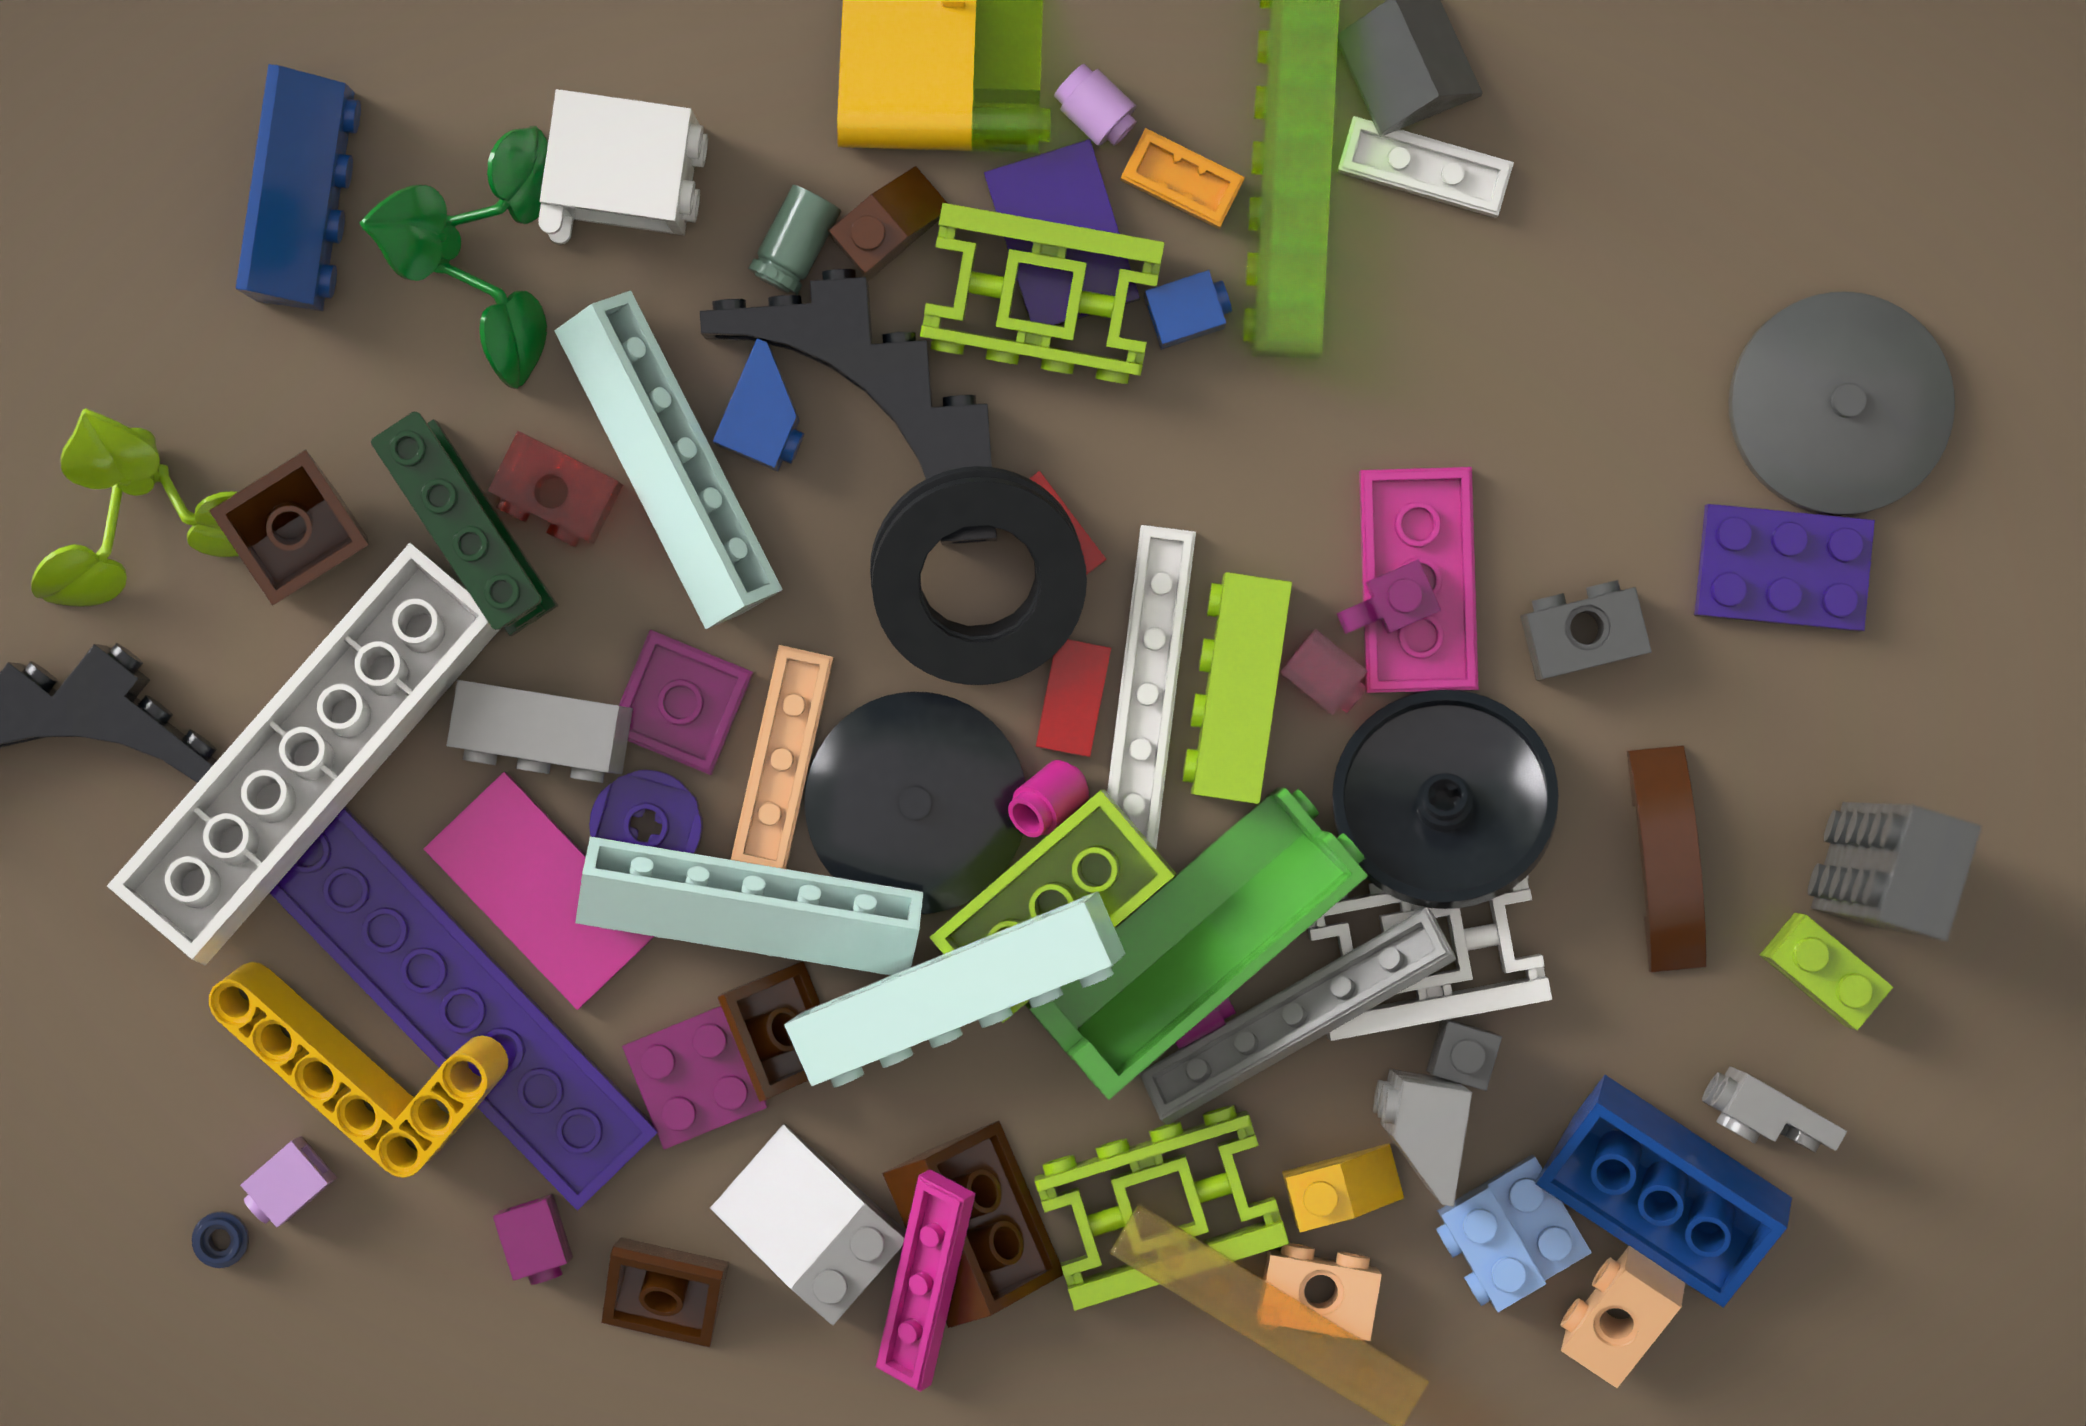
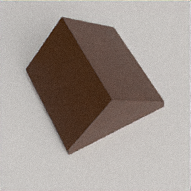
(757, 1022)
(663, 1291)

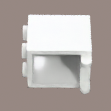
(620, 165)

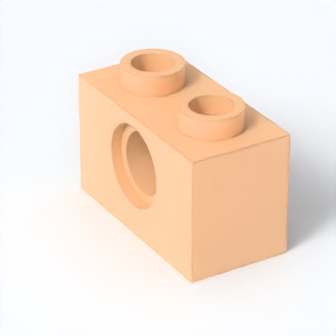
(1355, 1284)
(1615, 1345)

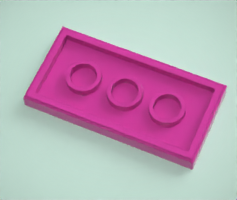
(1428, 519)
(529, 885)

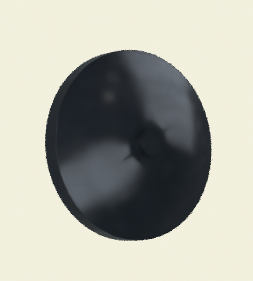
(915, 798)
(1446, 798)

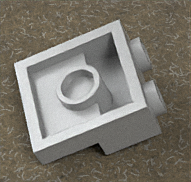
(1757, 1109)

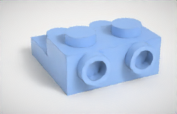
(1511, 1235)

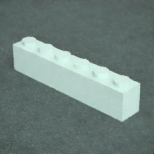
(668, 459)
(748, 907)
(956, 989)

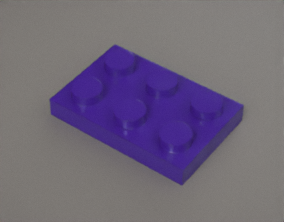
(1784, 567)

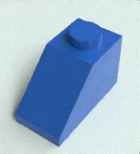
(760, 414)

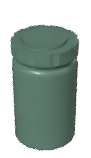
(794, 240)

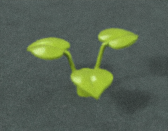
(124, 458)

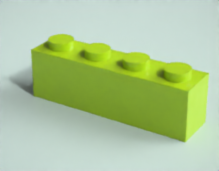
(1240, 687)

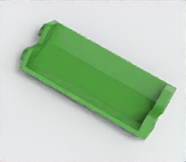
(1204, 938)

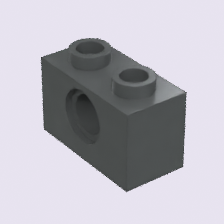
(1619, 633)

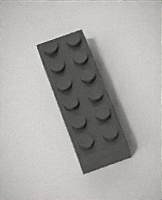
(1894, 867)

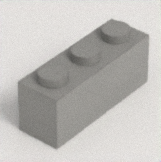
(539, 730)

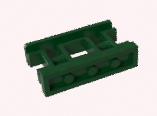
(463, 523)

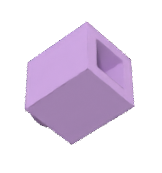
(286, 1183)

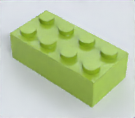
(1083, 855)

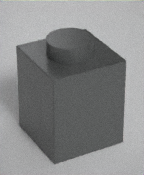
(1464, 1054)

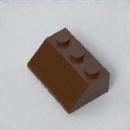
(1005, 1241)

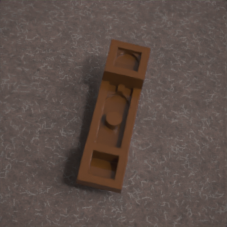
(1669, 858)

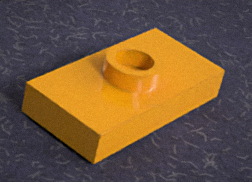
(1182, 178)

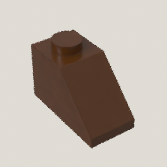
(888, 222)

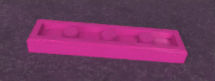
(925, 1280)

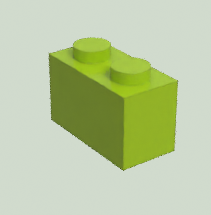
(1826, 971)

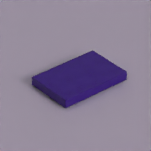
(1066, 190)

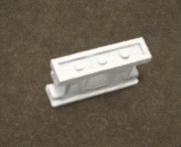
(1434, 993)

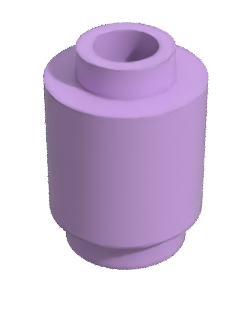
(1096, 106)

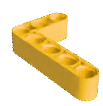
(354, 1073)

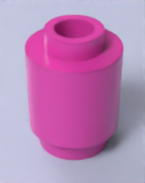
(1048, 799)

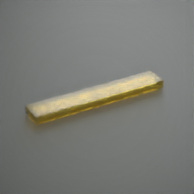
(1269, 1316)

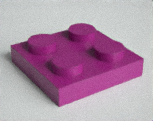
(692, 1077)

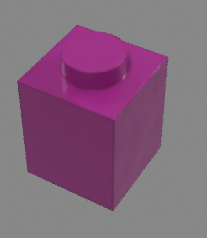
(533, 1239)

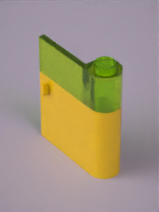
(942, 75)

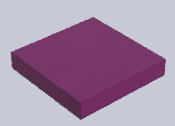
(683, 701)

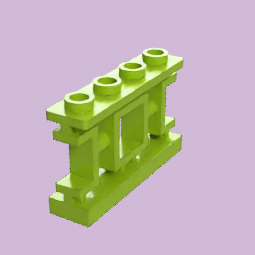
(1048, 250)
(1146, 1164)

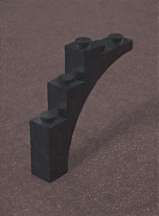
(893, 373)
(100, 705)

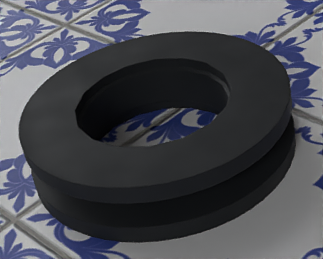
(986, 651)

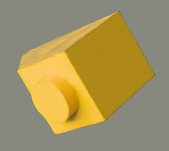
(1342, 1187)

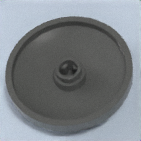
(1841, 403)

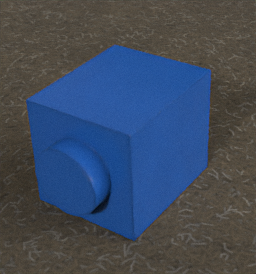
(1187, 308)

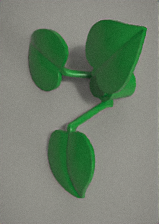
(423, 239)

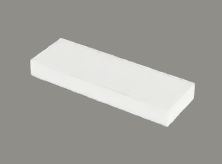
(1426, 167)

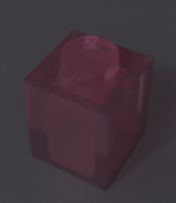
(1325, 674)

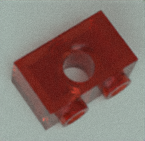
(529, 466)

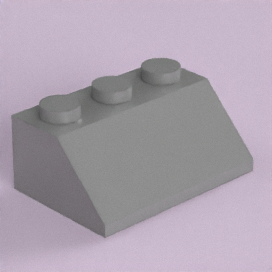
(1427, 1124)

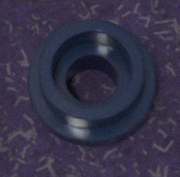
(204, 1246)

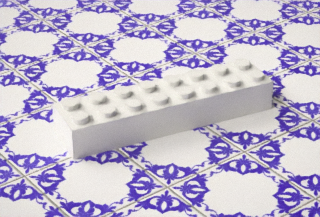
(304, 756)

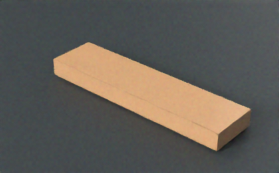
(782, 757)

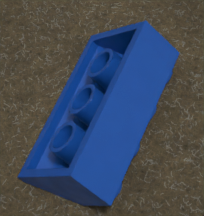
(297, 189)
(1665, 1191)

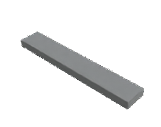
(1297, 1016)

